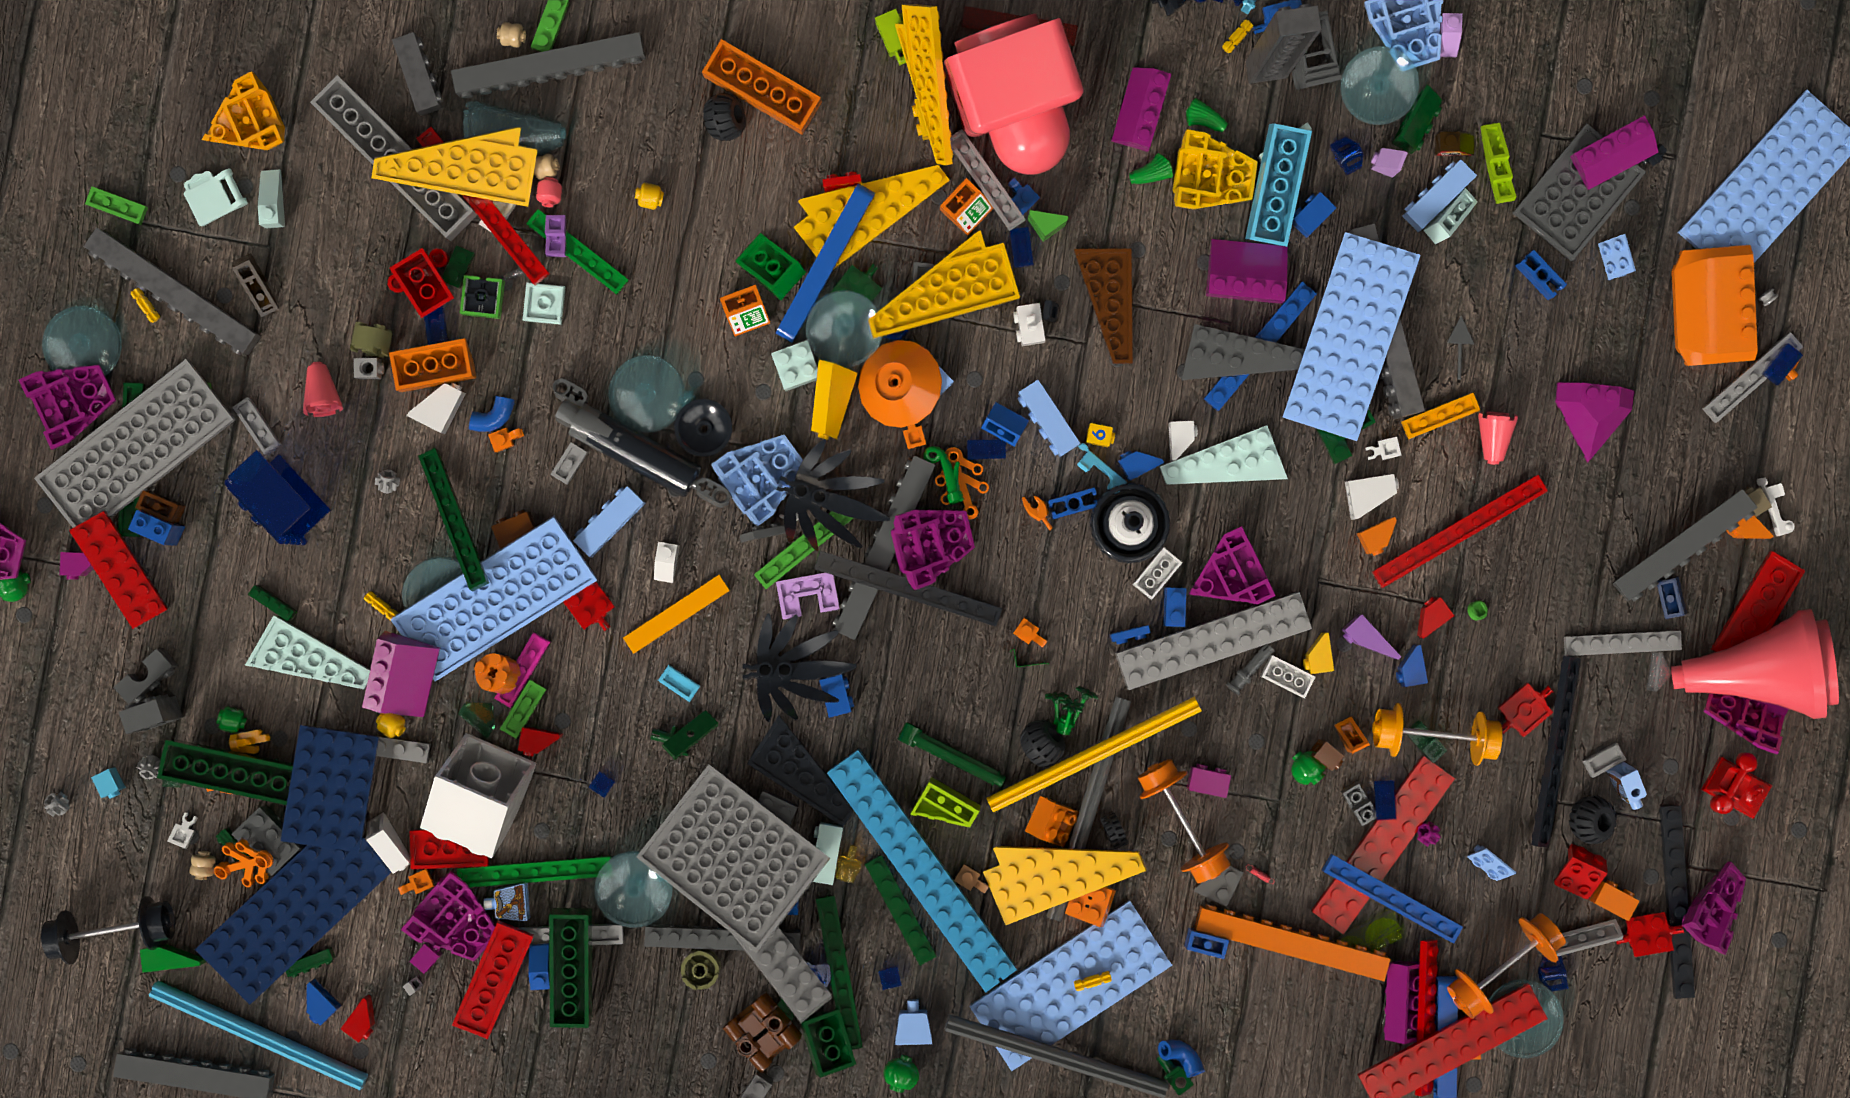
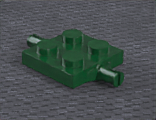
(859, 282)

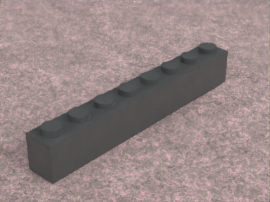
(1685, 545)
(702, 937)
(193, 1074)

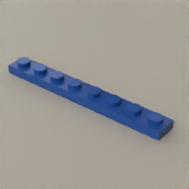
(1270, 332)
(1392, 898)

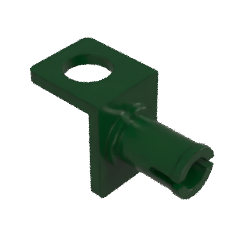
(664, 736)
(1173, 1073)

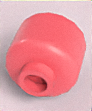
(549, 192)

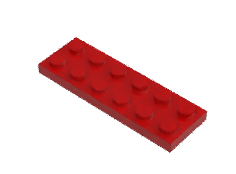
(118, 569)
(1761, 601)
(492, 979)

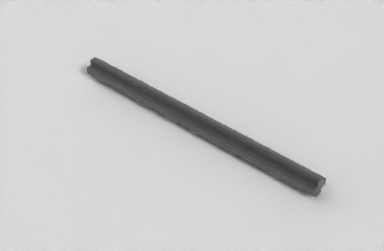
(1094, 791)
(1056, 1056)

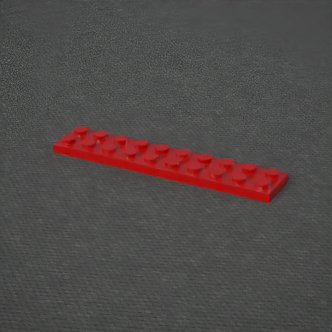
(1385, 842)
(1453, 1045)

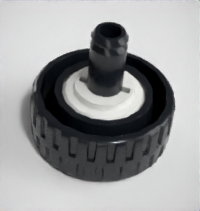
(1130, 523)

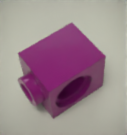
(426, 957)

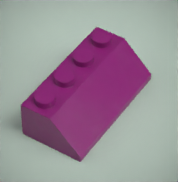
(1141, 108)
(1615, 153)
(1402, 1002)

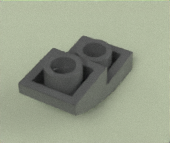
(1359, 803)

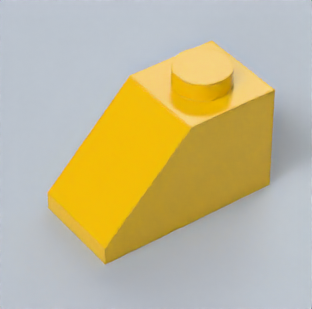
(1319, 656)

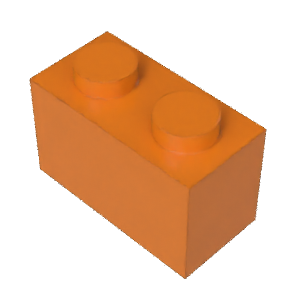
(1614, 900)

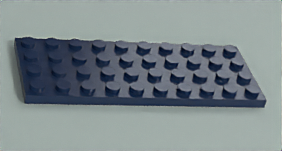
(290, 915)

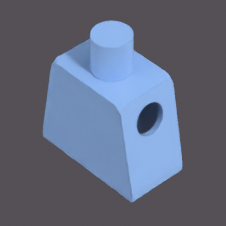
(913, 1025)

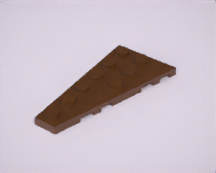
(1109, 285)

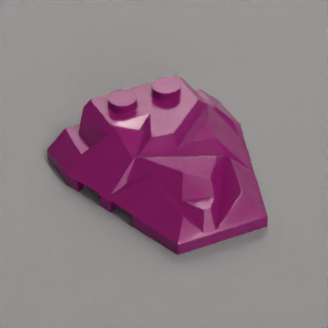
(68, 400)
(930, 542)
(1751, 719)
(451, 919)

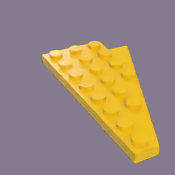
(923, 55)
(475, 166)
(892, 200)
(959, 284)
(1046, 877)

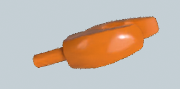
(1039, 513)

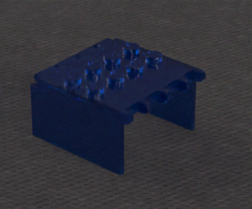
(276, 498)

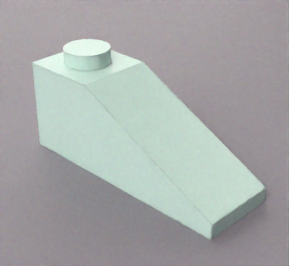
(271, 200)
(1450, 217)

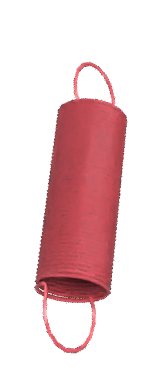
(1260, 874)

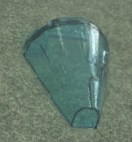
(534, 132)

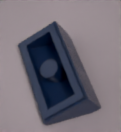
(1671, 598)

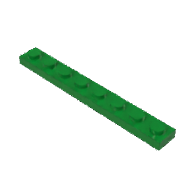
(532, 871)

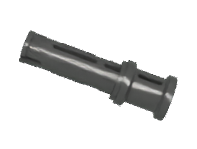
(1244, 676)

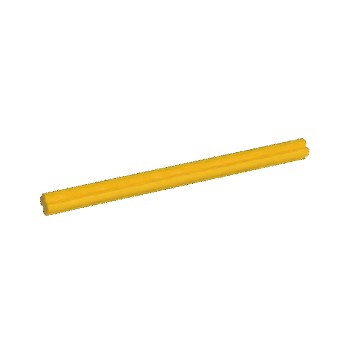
(1094, 754)

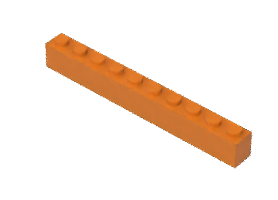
(1292, 943)

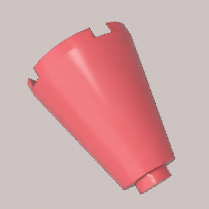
(320, 392)
(1496, 434)

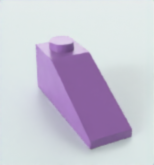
(1365, 635)

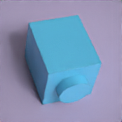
(108, 783)

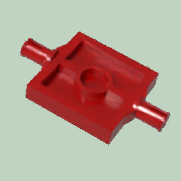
(590, 606)
(1525, 709)
(1650, 934)

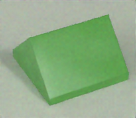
(1046, 223)

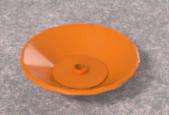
(916, 388)

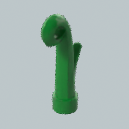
(951, 475)

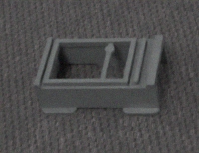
(1307, 77)

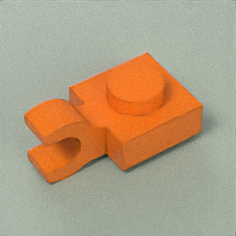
(914, 436)
(503, 438)
(1027, 631)
(419, 882)

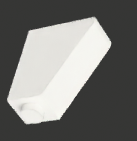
(439, 407)
(1369, 493)
(387, 843)

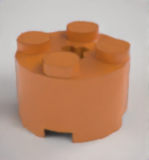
(497, 673)

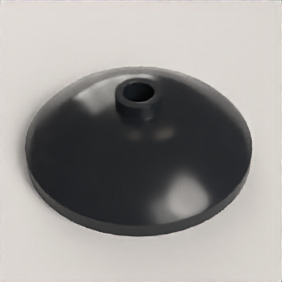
(689, 425)

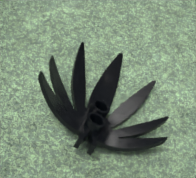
(811, 494)
(777, 671)

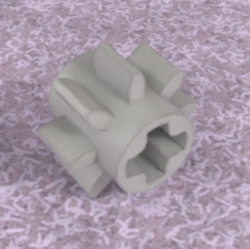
(387, 481)
(149, 766)
(56, 804)

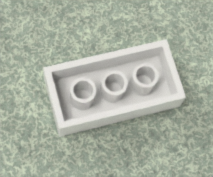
(1157, 573)
(1287, 676)

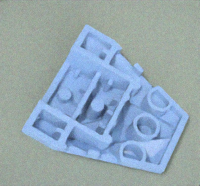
(1408, 27)
(755, 473)

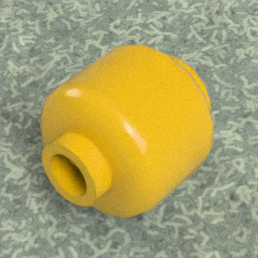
(649, 196)
(390, 724)

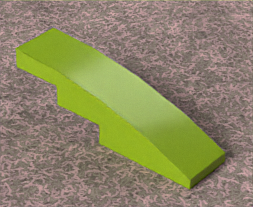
(1497, 163)

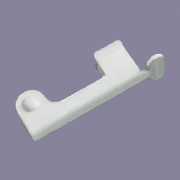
(1780, 527)

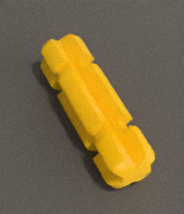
(1237, 36)
(145, 305)
(380, 605)
(1092, 981)

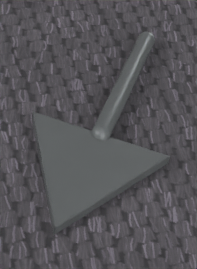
(1460, 335)

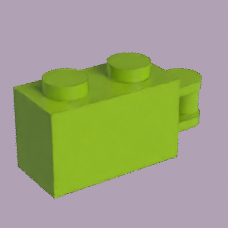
(887, 30)

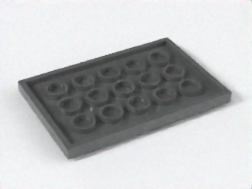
(1563, 207)

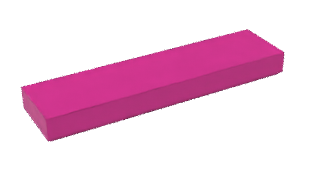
(527, 662)

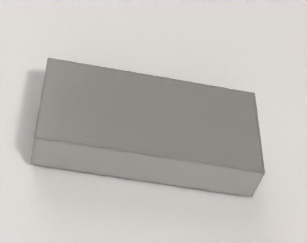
(1604, 760)

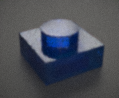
(602, 784)
(890, 977)

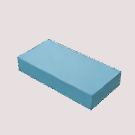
(679, 683)

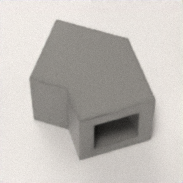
(409, 987)

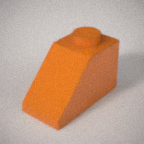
(1751, 530)
(1377, 537)

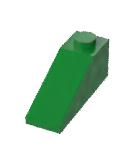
(167, 958)

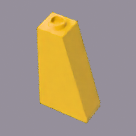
(831, 398)

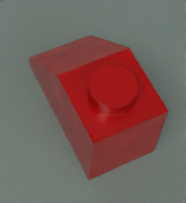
(1433, 616)
(536, 740)
(360, 1021)

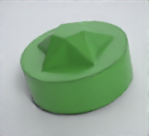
(1477, 610)

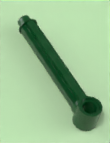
(914, 737)

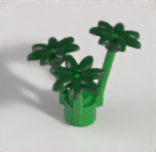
(1066, 723)

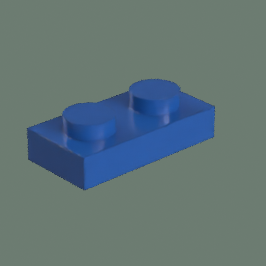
(1122, 636)

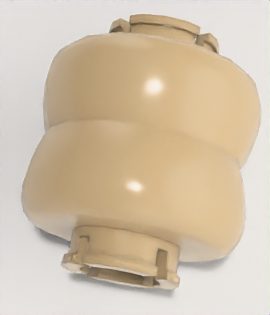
(511, 34)
(546, 166)
(202, 865)

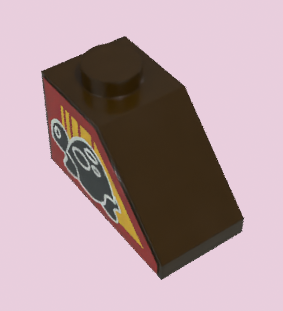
(1454, 144)

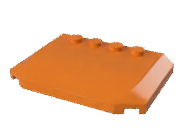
(1715, 305)

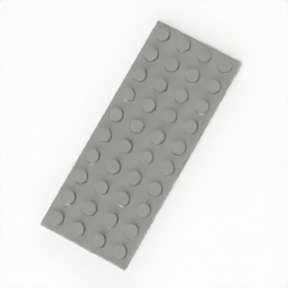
(136, 446)

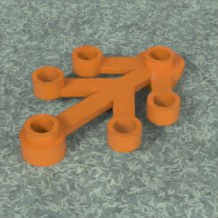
(963, 479)
(261, 859)

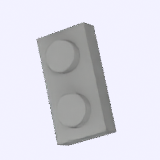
(569, 463)

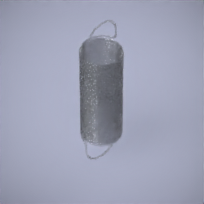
(513, 274)

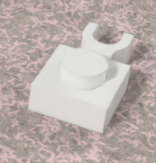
(1387, 449)
(182, 834)

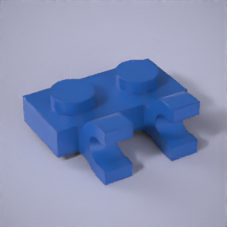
(1024, 197)

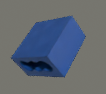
(156, 528)

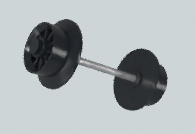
(62, 938)

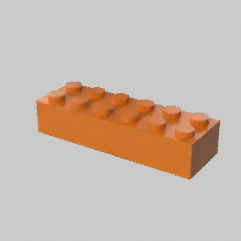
(761, 87)

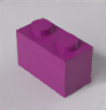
(1209, 781)

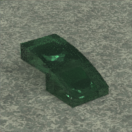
(1429, 746)

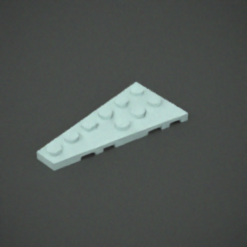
(1238, 459)
(299, 654)

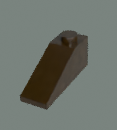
(255, 284)

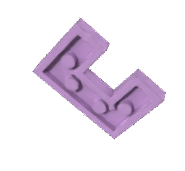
(819, 584)

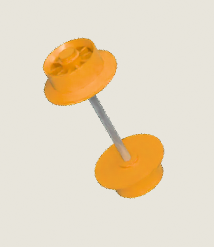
(1484, 738)

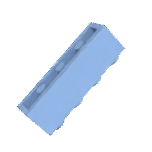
(1442, 192)
(1048, 418)
(609, 521)

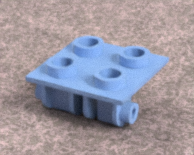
(1617, 257)
(1490, 863)

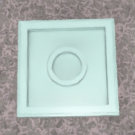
(544, 303)

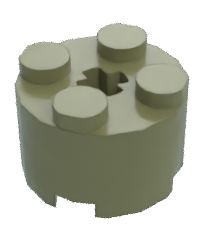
(371, 340)
(690, 973)

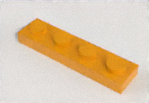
(1440, 416)

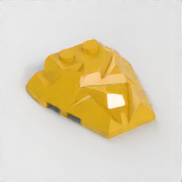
(1211, 173)

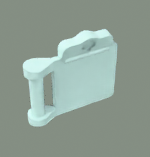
(208, 197)

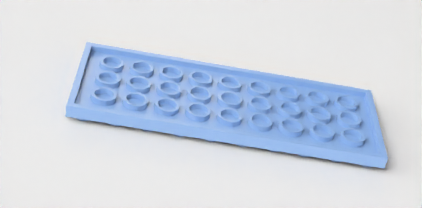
(1773, 180)
(1351, 336)
(523, 584)
(1043, 997)

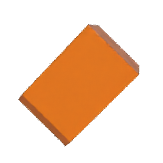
(1351, 735)

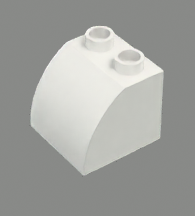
(477, 795)

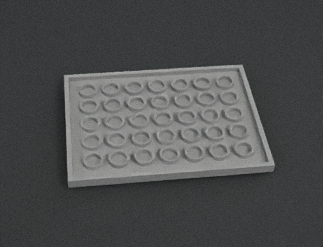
(733, 858)

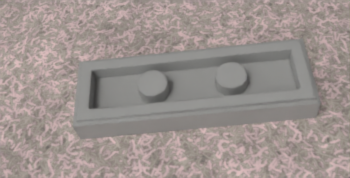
(257, 425)

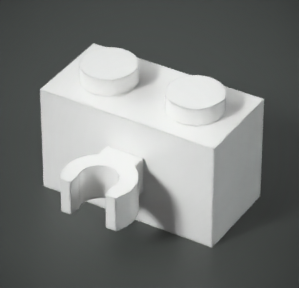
(1030, 324)

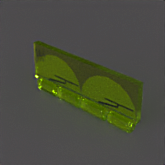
(1373, 932)

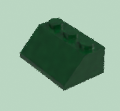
(1418, 120)
(827, 1042)

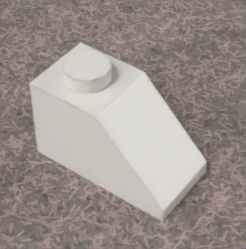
(1180, 437)
(666, 562)

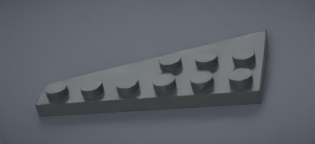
(1230, 354)

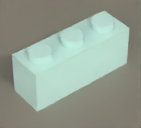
(828, 842)

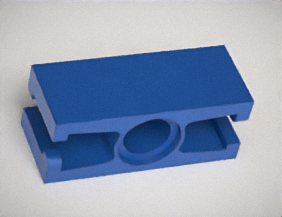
(1549, 275)
(1065, 499)

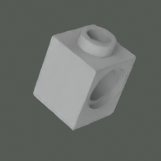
(360, 368)

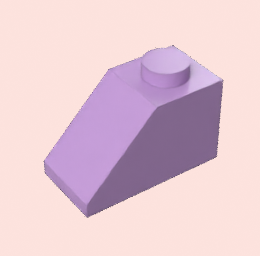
(1450, 34)
(1388, 161)

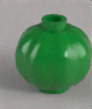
(15, 589)
(1307, 768)
(901, 1074)

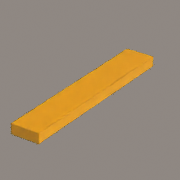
(676, 614)

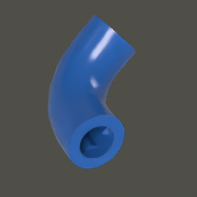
(495, 418)
(1184, 1054)

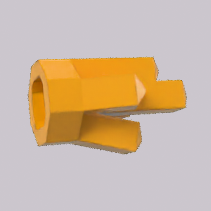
(242, 741)

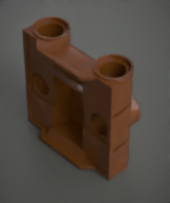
(755, 1019)

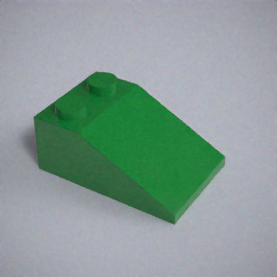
(771, 266)

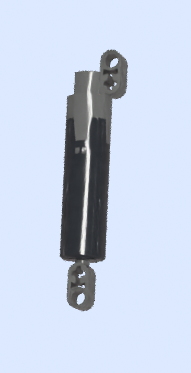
(632, 447)

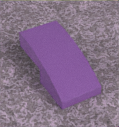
(555, 236)

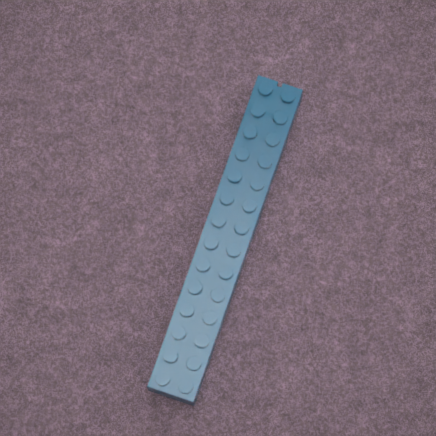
(922, 870)

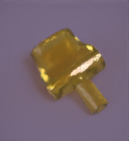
(847, 866)

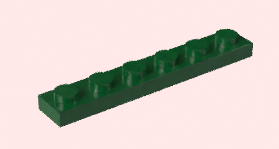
(900, 910)

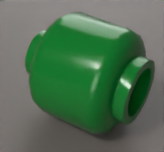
(231, 719)

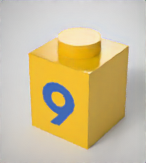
(1100, 435)

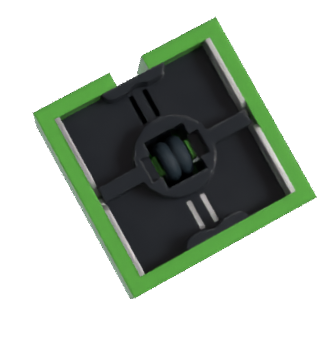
(482, 297)

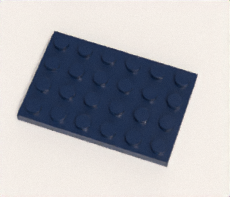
(330, 788)

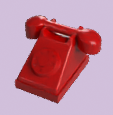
(421, 280)
(1736, 787)

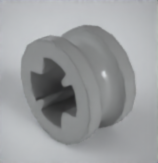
(1768, 297)

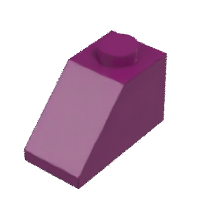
(74, 565)

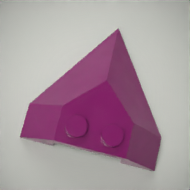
(1593, 412)
(1234, 572)

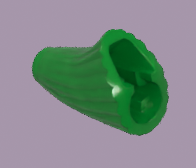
(1201, 114)
(1156, 170)

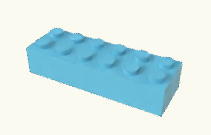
(1278, 184)

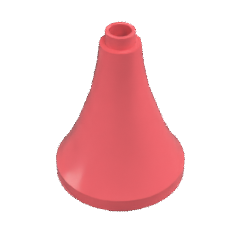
(1783, 667)

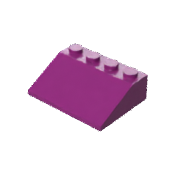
(1247, 271)
(400, 675)

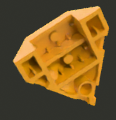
(247, 117)

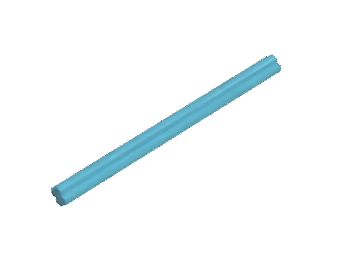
(258, 1035)

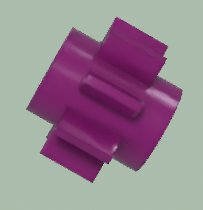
(1428, 834)

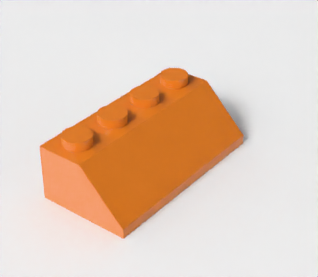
(432, 365)

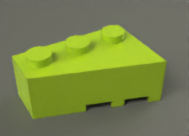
(945, 804)

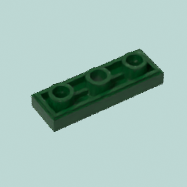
(698, 728)

